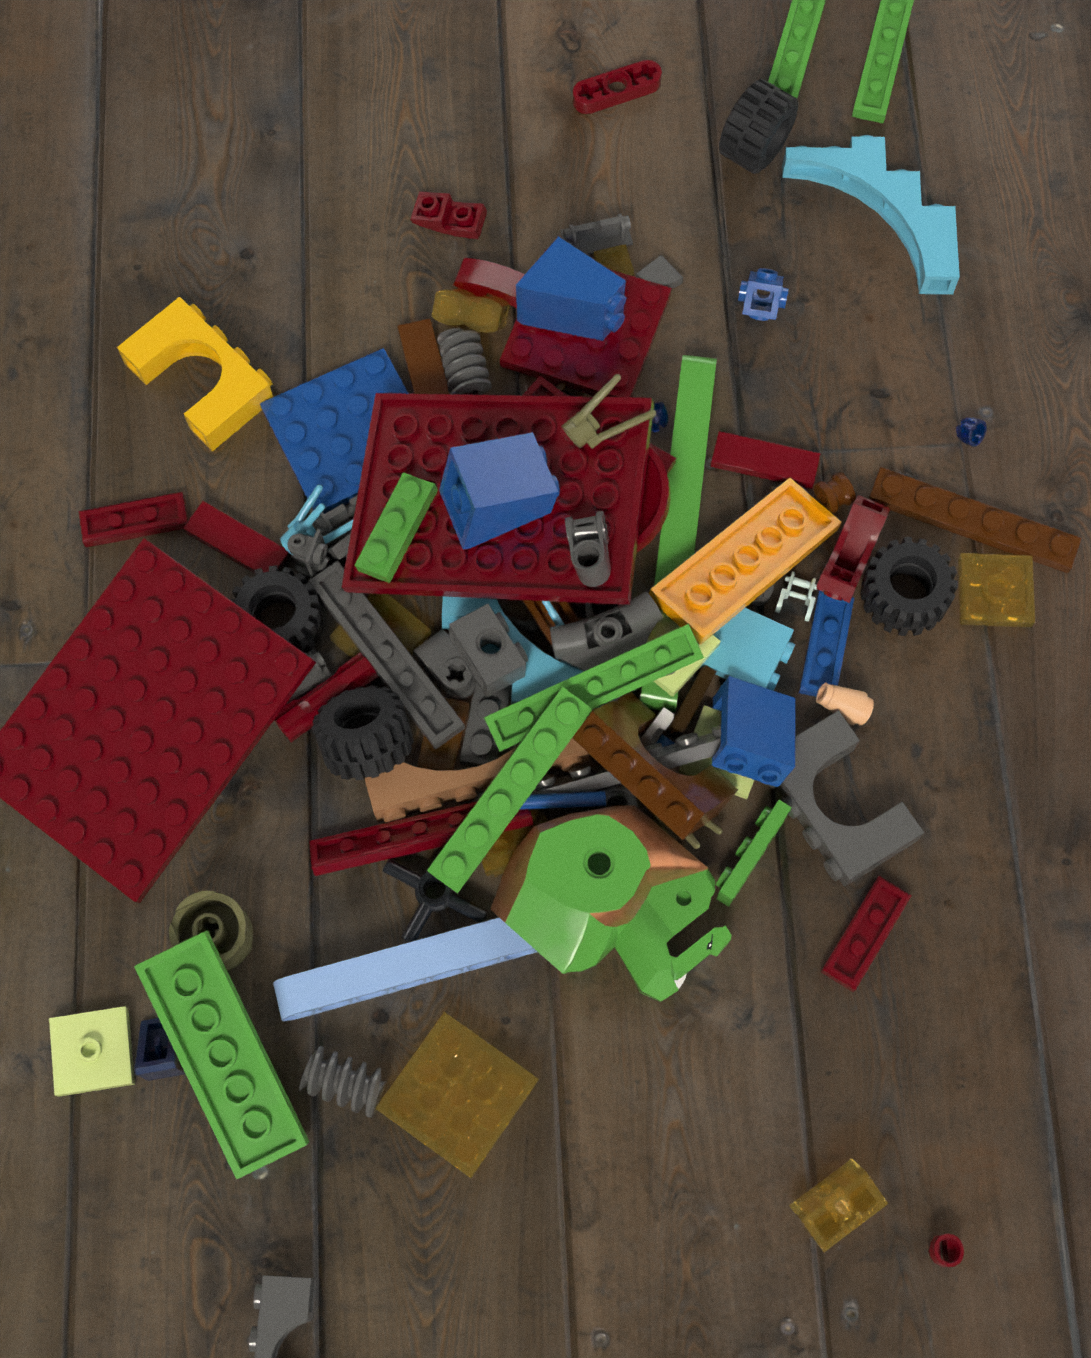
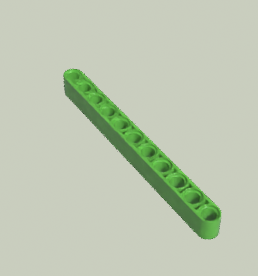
(685, 481)

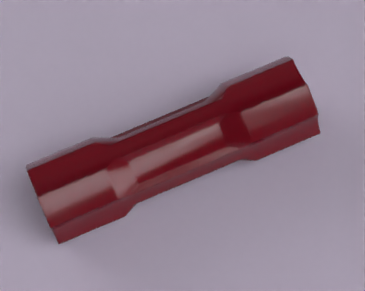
(299, 714)

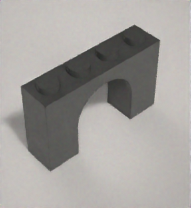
(847, 849)

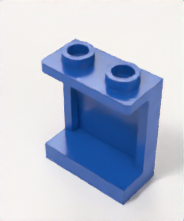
(755, 732)

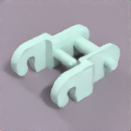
(809, 600)

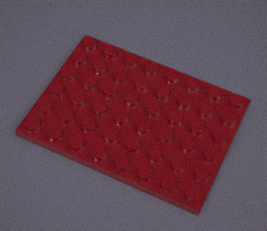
(531, 561)
(144, 719)

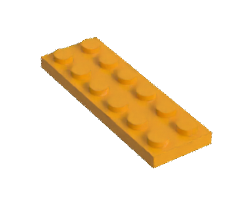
(744, 560)

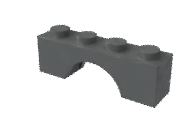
(282, 1307)

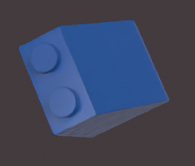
(571, 294)
(497, 487)

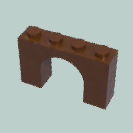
(680, 801)

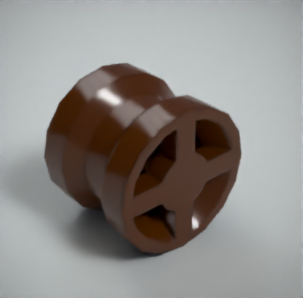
(835, 492)

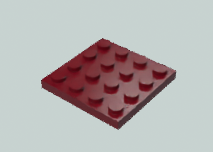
(588, 362)

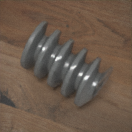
(464, 362)
(344, 1082)

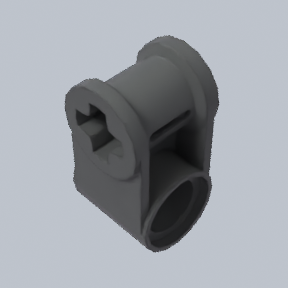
(589, 542)
(444, 663)

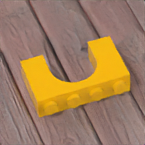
(182, 333)

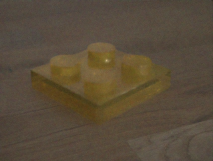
(996, 590)

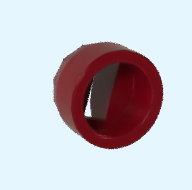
(951, 1250)

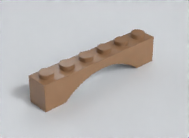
(423, 789)

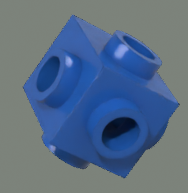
(763, 306)

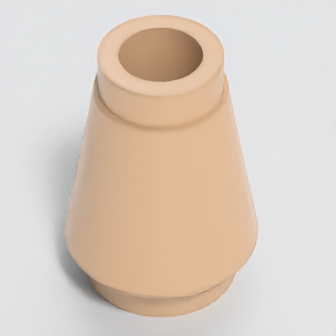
(851, 703)

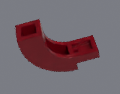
(853, 549)

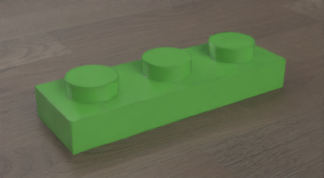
(396, 527)
(751, 852)

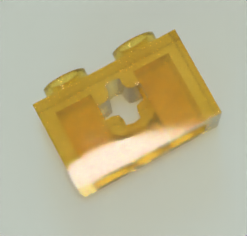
(838, 1205)

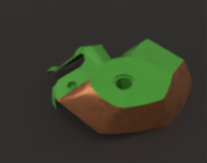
(607, 885)

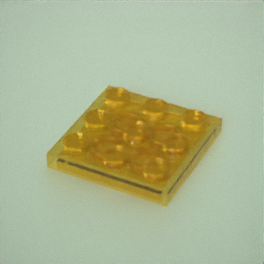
(457, 1094)

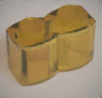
(479, 313)

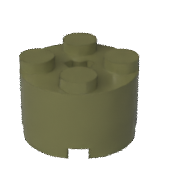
(208, 909)

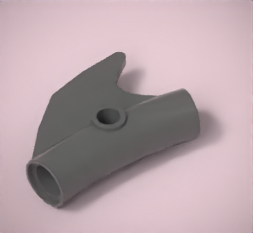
(585, 647)

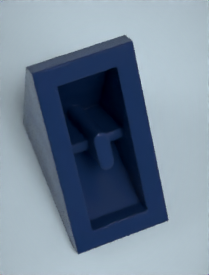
(155, 1053)

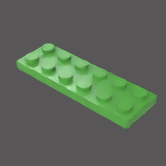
(222, 1054)

